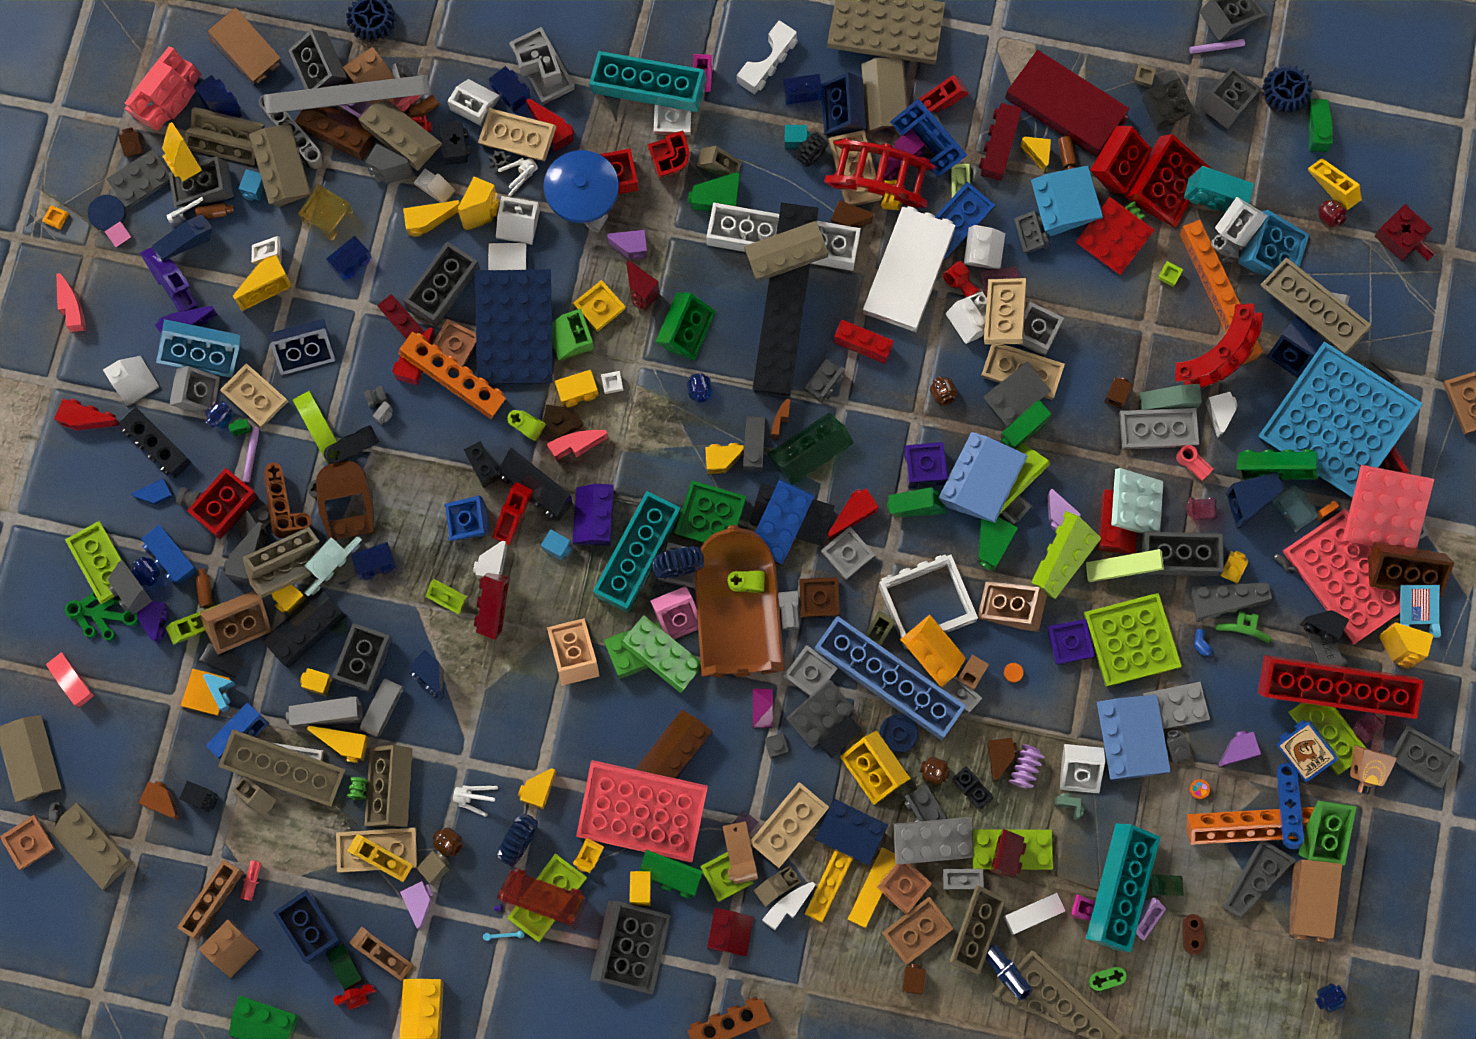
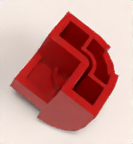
(669, 154)

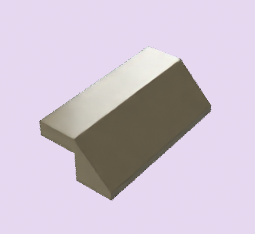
(883, 92)
(222, 135)
(281, 562)
(28, 758)

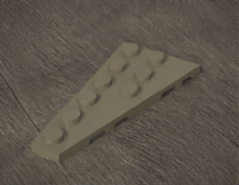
(1058, 1001)

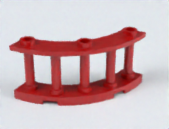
(878, 185)
(1227, 354)

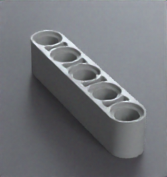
(306, 151)

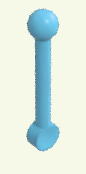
(487, 936)

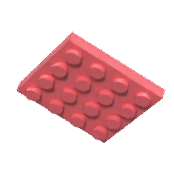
(1388, 507)

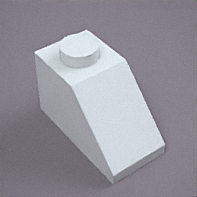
(1221, 410)
(491, 561)

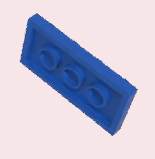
(965, 209)
(783, 518)

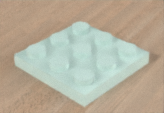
(1136, 502)

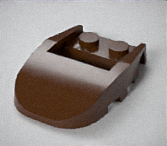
(340, 481)

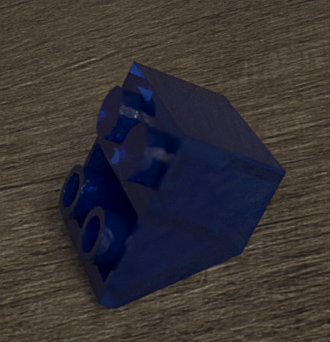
(217, 98)

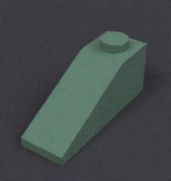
(1171, 398)

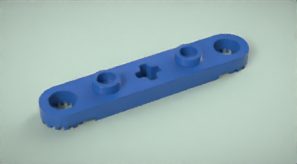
(1290, 817)

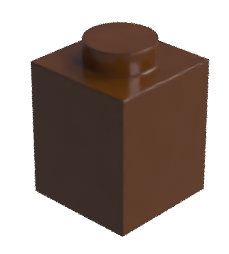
(1118, 392)
(913, 979)

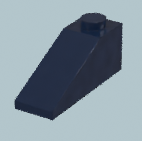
(184, 237)

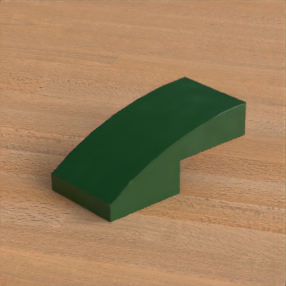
(344, 967)

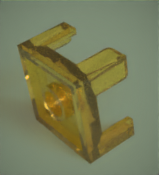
(324, 211)

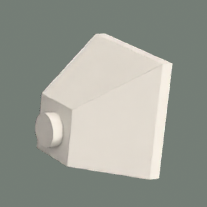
(131, 379)

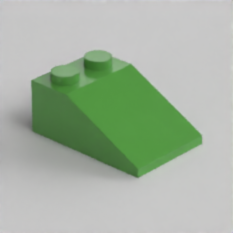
(623, 660)
(1328, 833)

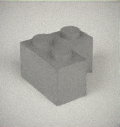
(539, 59)

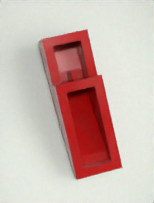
(512, 513)

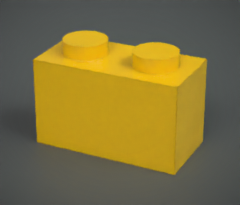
(576, 388)

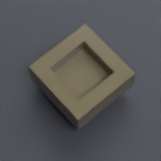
(1144, 75)

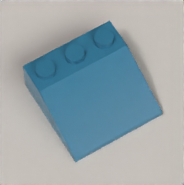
(1066, 199)
(1272, 244)

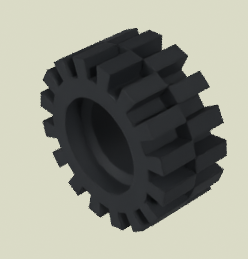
(811, 149)

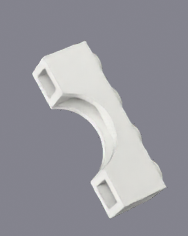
(753, 74)

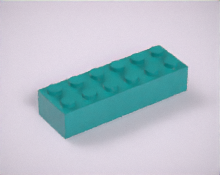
(648, 81)
(636, 549)
(1123, 887)

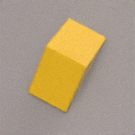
(1038, 150)
(640, 888)

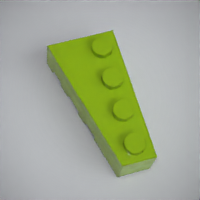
(1065, 555)

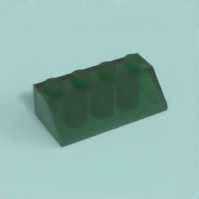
(810, 448)

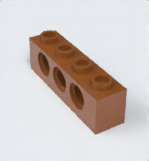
(755, 1005)

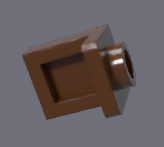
(130, 142)

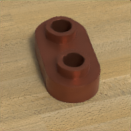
(1193, 934)

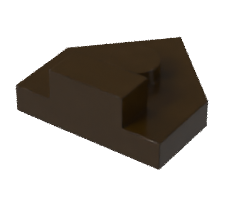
(560, 422)

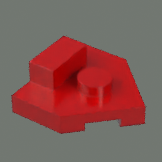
(355, 997)

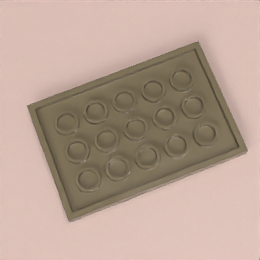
(888, 28)

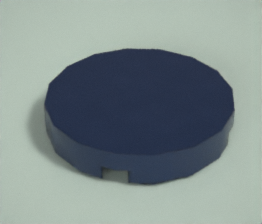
(106, 212)
(899, 733)

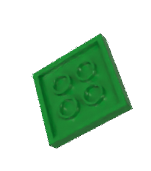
(708, 511)

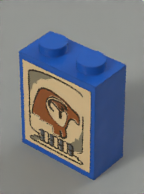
(1307, 750)

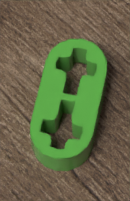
(1105, 974)

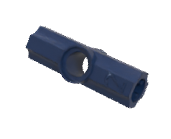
(1008, 973)

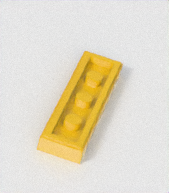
(828, 886)
(870, 893)

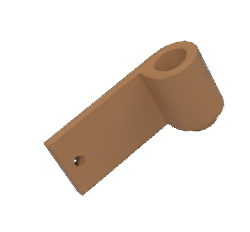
(739, 853)

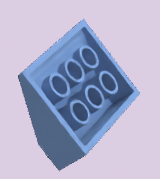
(982, 477)
(1133, 737)

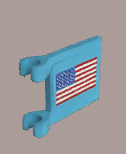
(1420, 606)

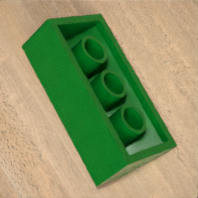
(1286, 463)

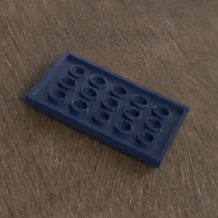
(514, 326)

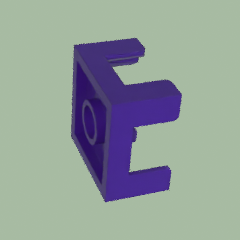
(925, 464)

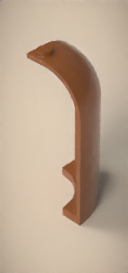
(737, 628)

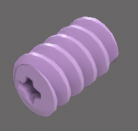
(1026, 767)

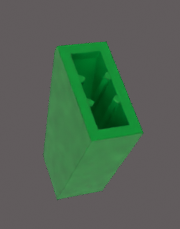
(719, 190)
(1026, 425)
(916, 503)
(993, 542)

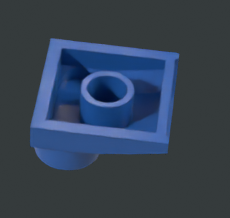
(467, 518)

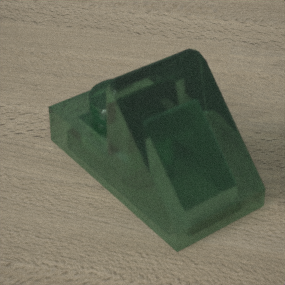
(1166, 885)

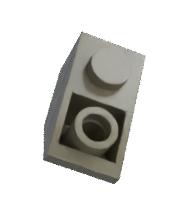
(434, 867)
(777, 885)

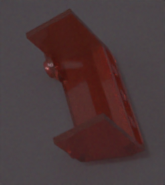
(542, 898)

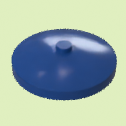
(581, 186)

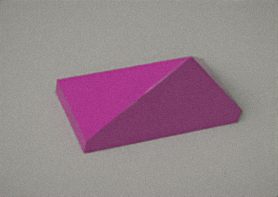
(762, 708)

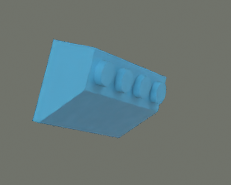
(198, 348)

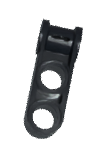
(352, 444)

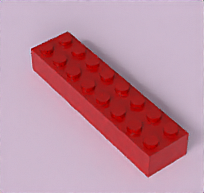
(1340, 687)

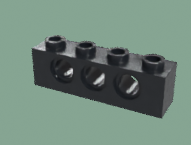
(133, 422)

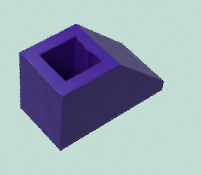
(153, 619)

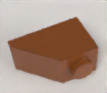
(159, 799)

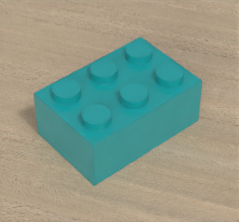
(1216, 189)

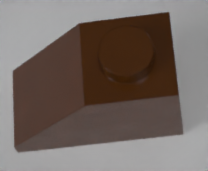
(850, 215)
(1001, 754)

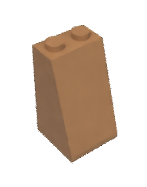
(244, 47)
(1314, 900)

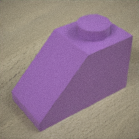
(630, 244)
(1240, 749)

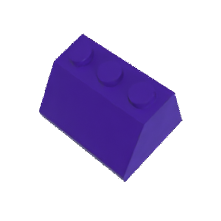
(593, 514)

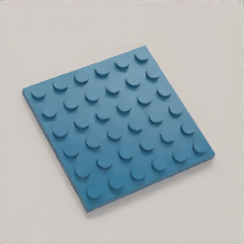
(1342, 415)

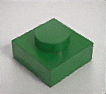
(240, 427)

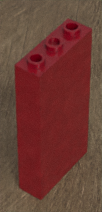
(1067, 103)

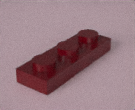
(399, 317)

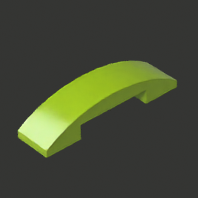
(315, 422)

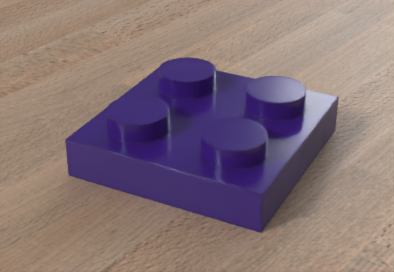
(1070, 641)

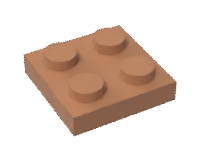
(456, 341)
(27, 842)
(904, 886)

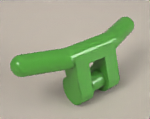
(1239, 627)

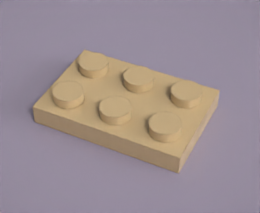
(253, 395)

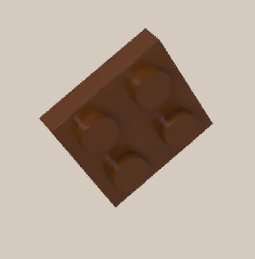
(819, 597)

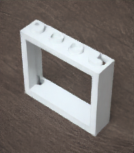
(924, 568)

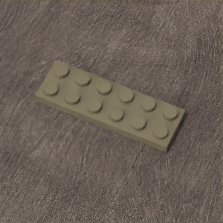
(1316, 306)
(281, 767)

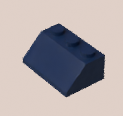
(843, 105)
(302, 347)
(851, 832)

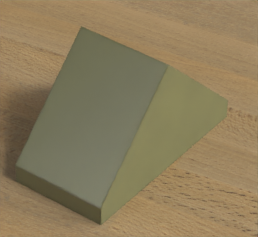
(880, 628)

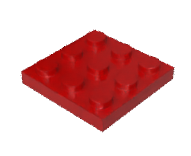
(1115, 236)

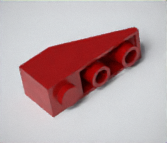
(78, 417)

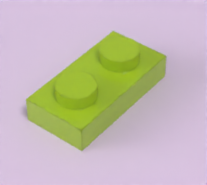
(446, 596)

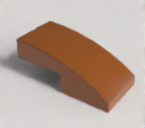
(781, 416)

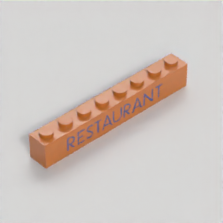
(1213, 276)

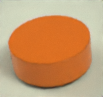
(1013, 672)

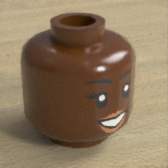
(943, 390)
(935, 771)
(447, 842)

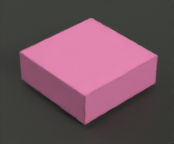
(117, 234)

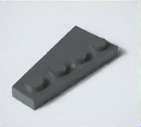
(1220, 599)
(1258, 875)

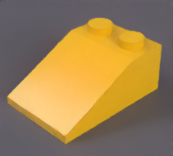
(263, 282)

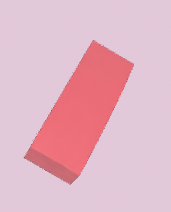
(69, 305)
(576, 442)
(70, 680)

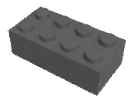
(441, 284)
(1186, 553)

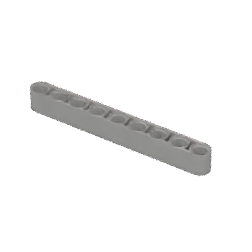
(346, 94)

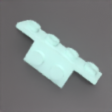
(326, 560)

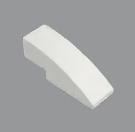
(788, 905)
(1034, 913)

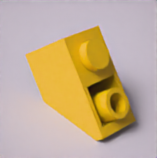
(722, 458)

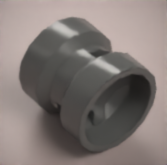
(372, 399)
(186, 497)

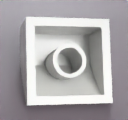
(984, 247)
(1082, 768)

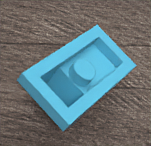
(217, 687)

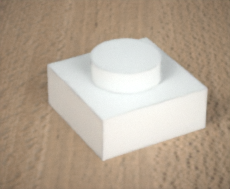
(612, 382)

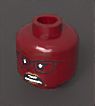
(1332, 213)

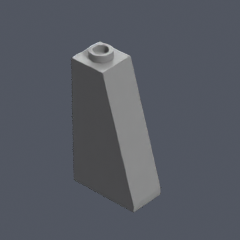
(325, 713)

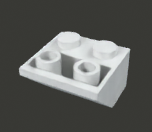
(472, 101)
(517, 220)
(1240, 222)
(969, 317)

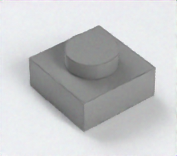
(383, 413)

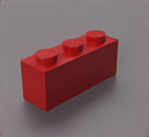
(863, 341)

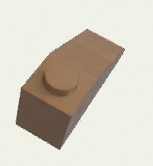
(381, 953)

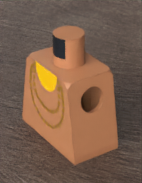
(1370, 768)

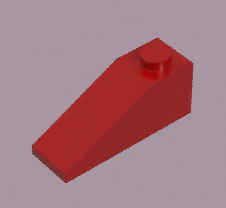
(944, 94)
(563, 133)
(407, 372)
(857, 509)

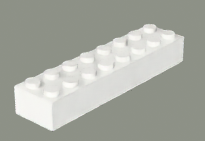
(737, 226)

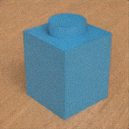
(251, 185)
(556, 545)

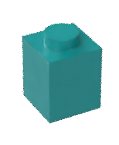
(795, 136)

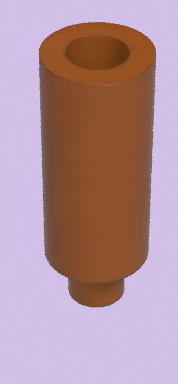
(423, 107)
(1067, 152)
(214, 210)
(204, 589)

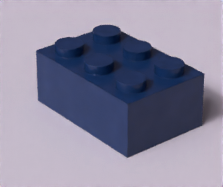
(307, 927)

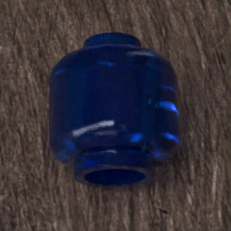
(699, 387)
(218, 414)
(145, 571)
(1330, 998)

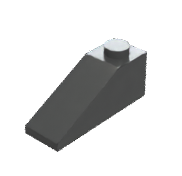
(754, 444)

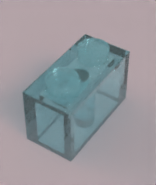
(1295, 508)

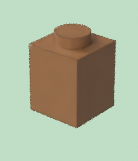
(973, 672)

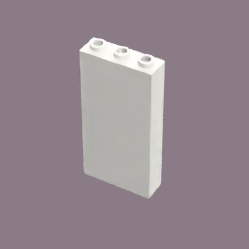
(909, 268)

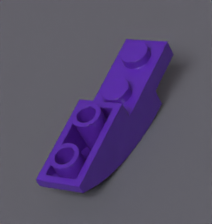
(172, 280)

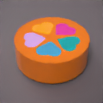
(1199, 789)

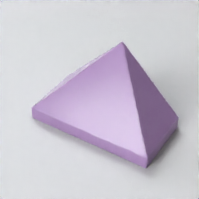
(1150, 914)

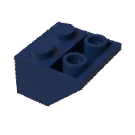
(428, 671)

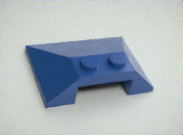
(932, 133)

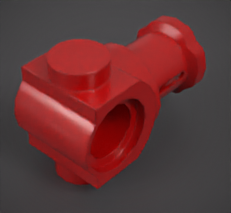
(958, 277)

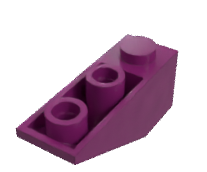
(909, 143)

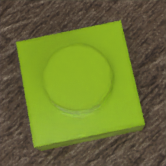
(1170, 274)

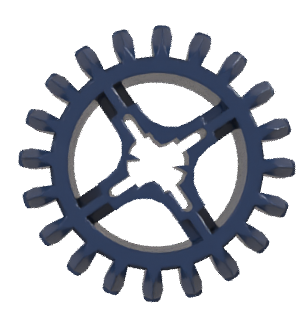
(378, 24)
(1292, 80)
(678, 562)
(517, 839)

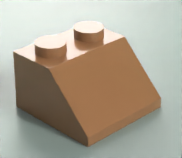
(229, 948)

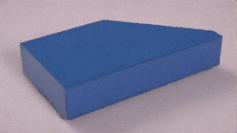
(154, 492)

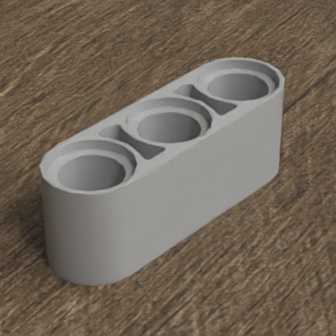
(381, 708)

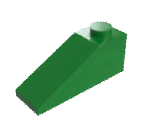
(1319, 125)

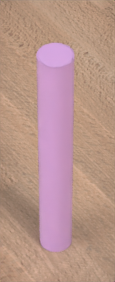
(1217, 46)
(251, 455)

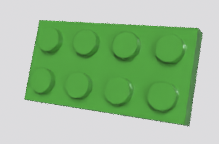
(662, 653)

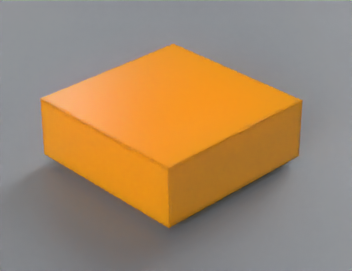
(55, 217)

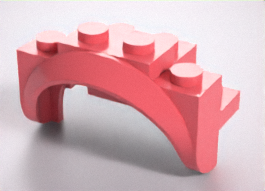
(165, 88)

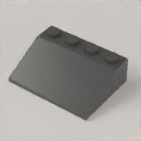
(630, 947)

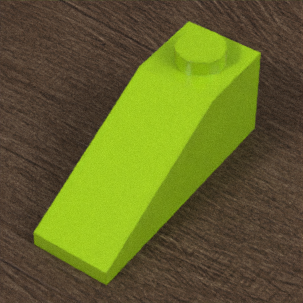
(186, 628)

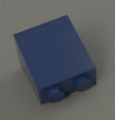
(1296, 347)
(1252, 496)

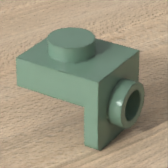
(1066, 800)

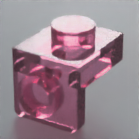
(1201, 508)
(1367, 727)

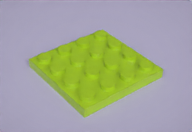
(1132, 640)

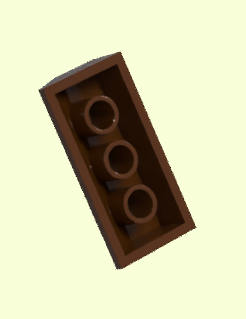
(337, 130)
(1400, 565)
(676, 746)

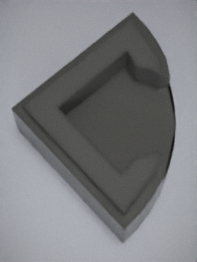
(55, 811)

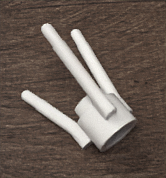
(526, 169)
(177, 217)
(464, 794)

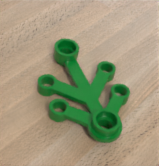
(97, 614)

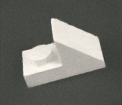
(434, 185)
(267, 248)

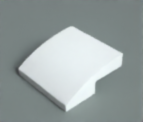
(507, 256)

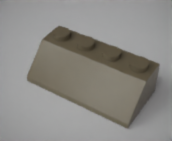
(399, 133)
(280, 165)
(786, 251)
(388, 786)
(91, 846)
(977, 930)

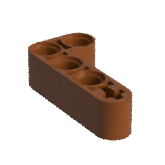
(281, 500)

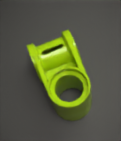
(528, 425)
(751, 581)

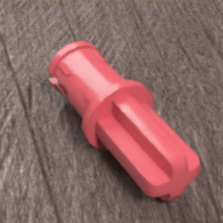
(251, 880)

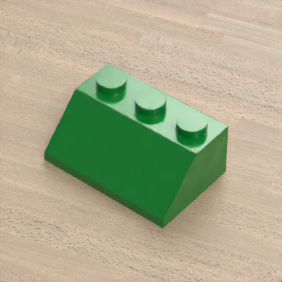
(685, 325)
(672, 874)
(261, 1021)

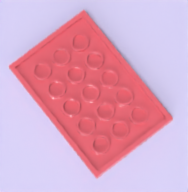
(1340, 577)
(642, 811)

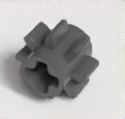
(497, 157)

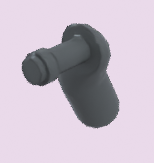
(1285, 564)

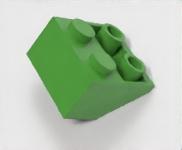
(571, 335)

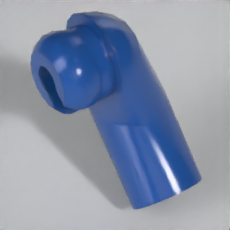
(1201, 645)

